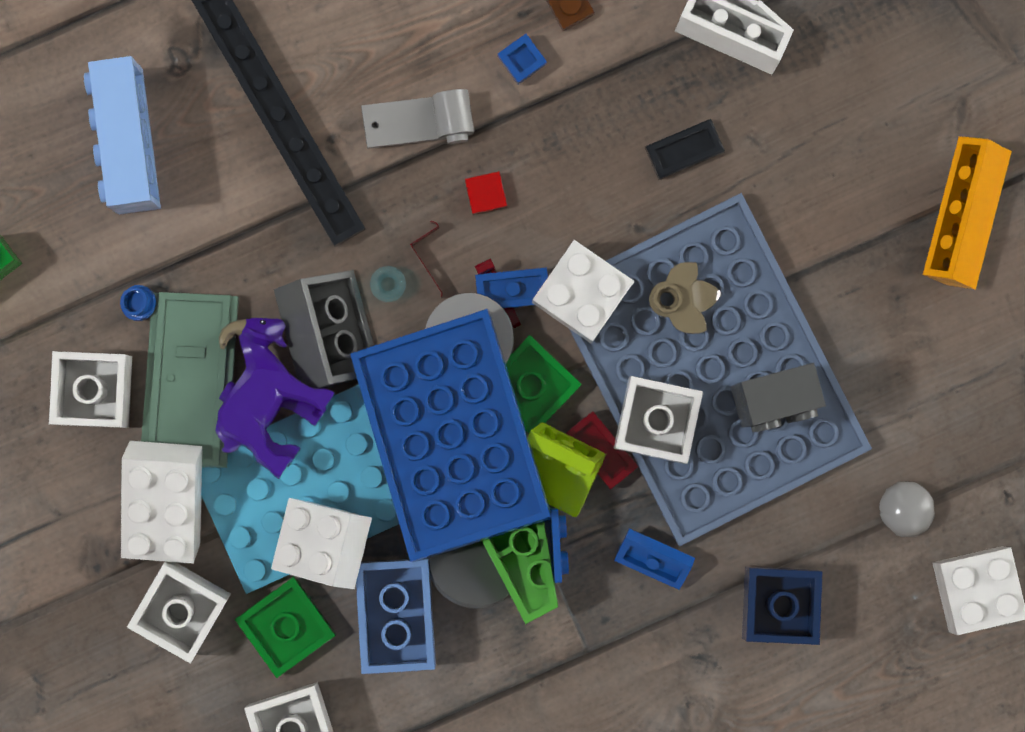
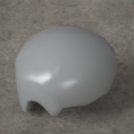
(907, 509)

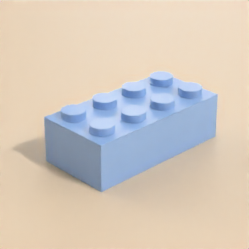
(123, 135)

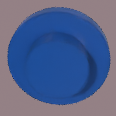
(138, 302)

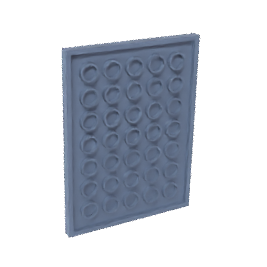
(748, 335)

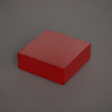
(486, 193)

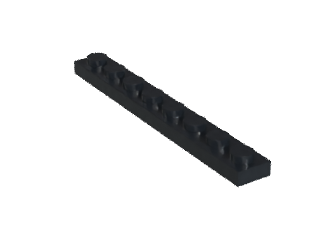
(281, 119)

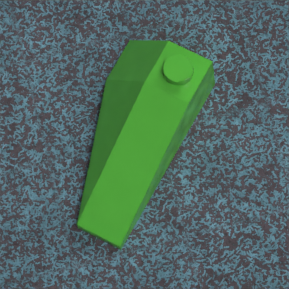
(526, 569)

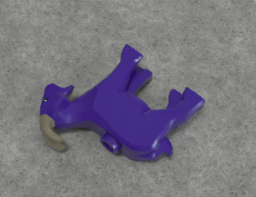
(261, 393)

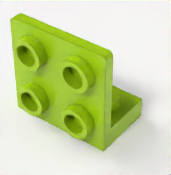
(564, 467)

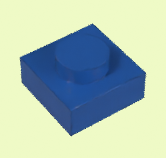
(522, 59)

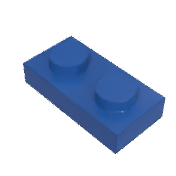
(511, 287)
(654, 559)

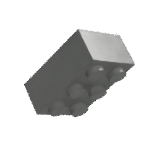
(783, 394)

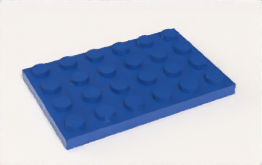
(450, 436)

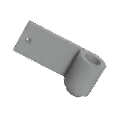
(419, 120)

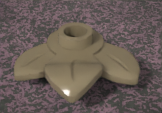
(689, 297)

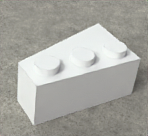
(739, 29)

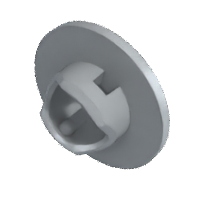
(469, 303)

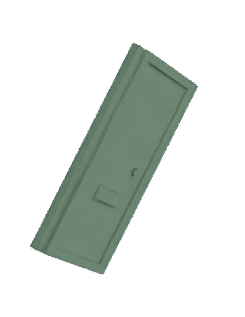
(188, 371)

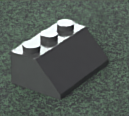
(323, 327)

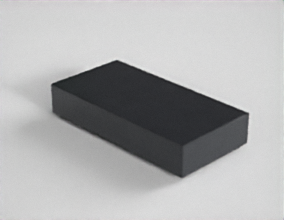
(684, 149)

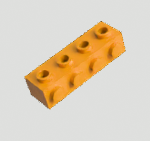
(967, 212)

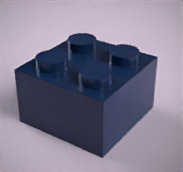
(782, 605)

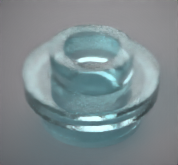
(383, 273)

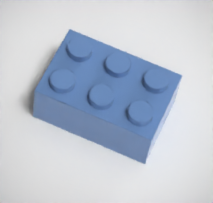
(395, 616)

